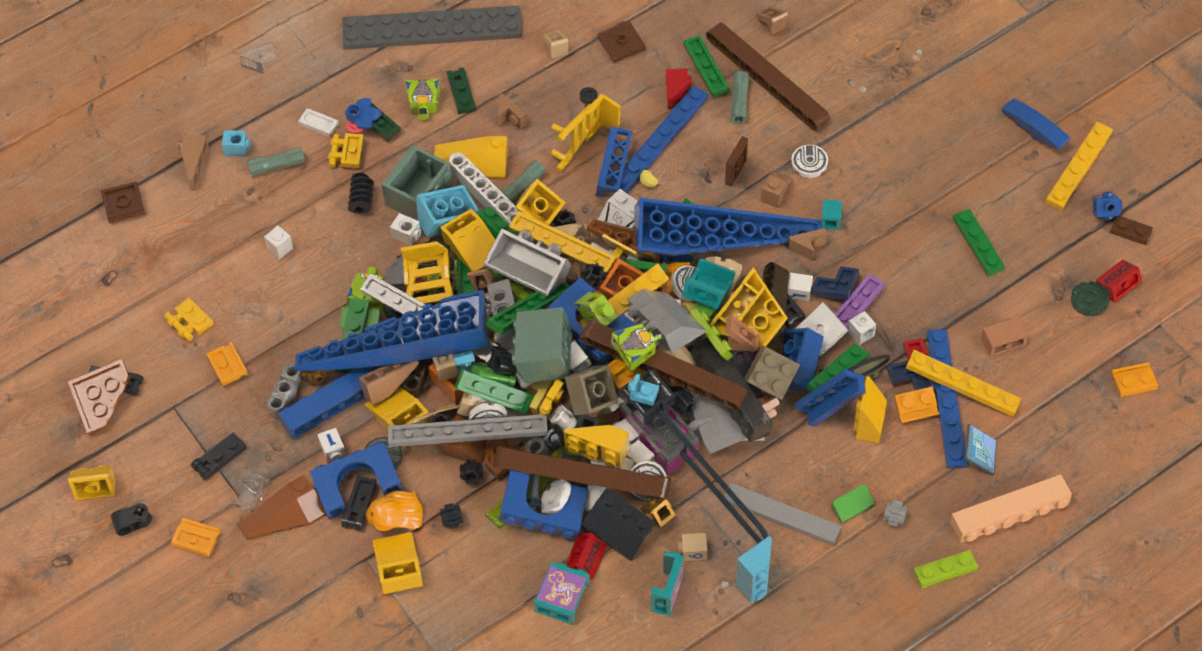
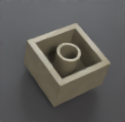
(771, 372)
(591, 389)

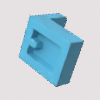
(463, 360)
(642, 391)

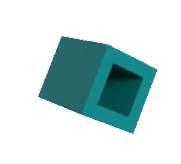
(831, 214)

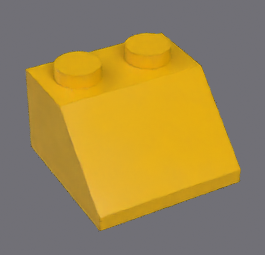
(540, 202)
(92, 482)

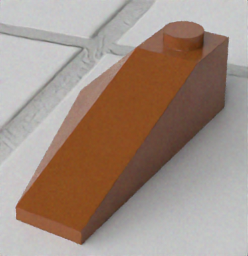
(623, 235)
(466, 449)

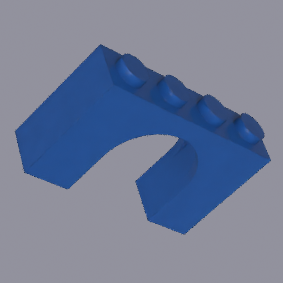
(567, 301)
(329, 476)
(518, 512)

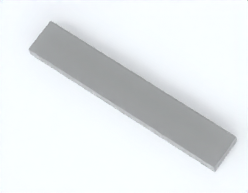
(786, 515)

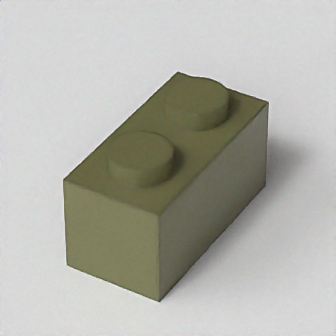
(875, 374)

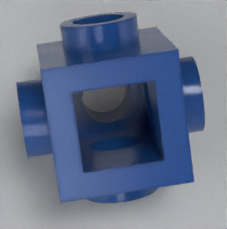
(1106, 205)

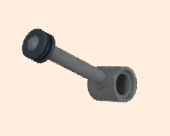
(532, 446)

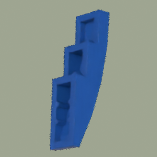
(1038, 125)

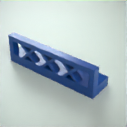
(607, 161)
(833, 398)

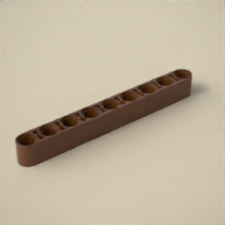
(768, 76)
(671, 369)
(582, 472)

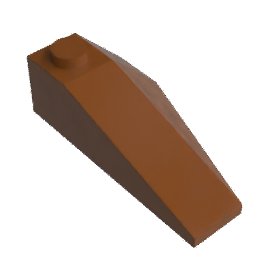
(287, 508)

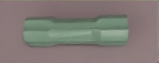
(740, 88)
(289, 157)
(530, 174)

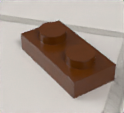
(1131, 230)

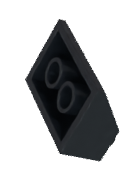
(618, 524)

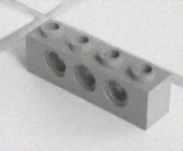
(500, 297)

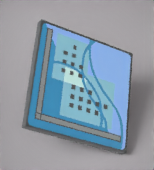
(980, 449)

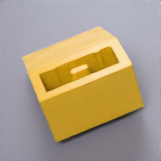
(468, 239)
(398, 409)
(870, 413)
(599, 443)
(397, 563)

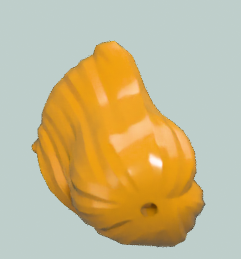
(395, 510)

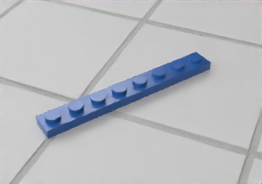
(661, 137)
(947, 404)

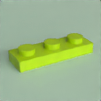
(712, 333)
(945, 569)

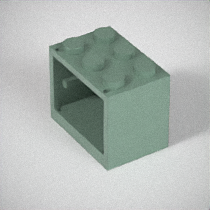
(414, 175)
(542, 345)

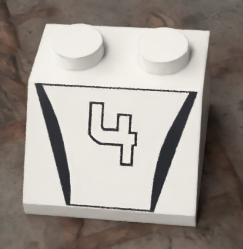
(619, 210)

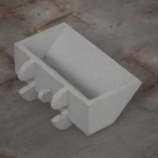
(527, 262)
(663, 312)
(713, 424)

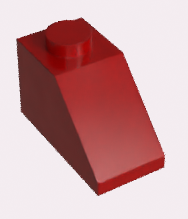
(676, 85)

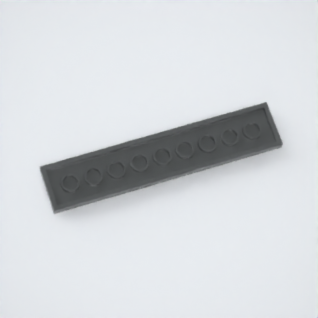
(431, 27)

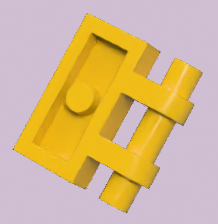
(351, 153)
(192, 315)
(553, 397)

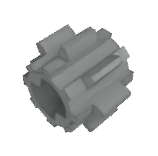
(895, 513)

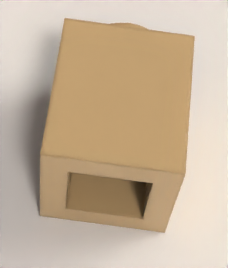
(693, 547)

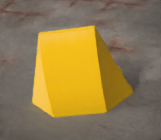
(753, 307)

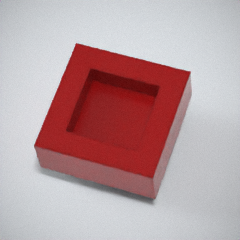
(916, 344)

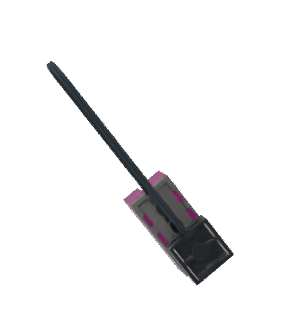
(674, 441)

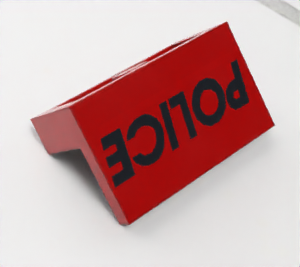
(1120, 279)
(586, 553)

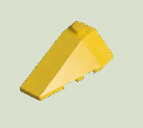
(486, 153)

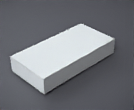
(318, 122)

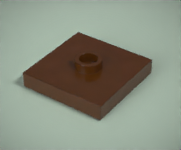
(621, 41)
(736, 161)
(122, 202)

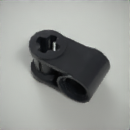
(501, 361)
(129, 519)

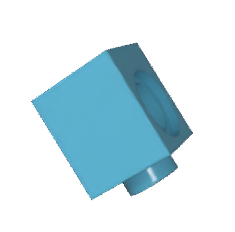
(235, 143)

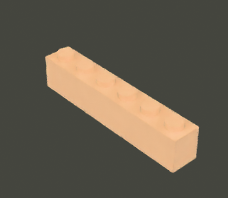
(1010, 508)

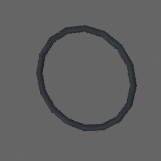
(886, 357)

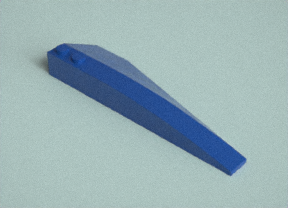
(693, 228)
(435, 331)

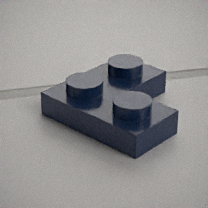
(840, 287)
(899, 374)

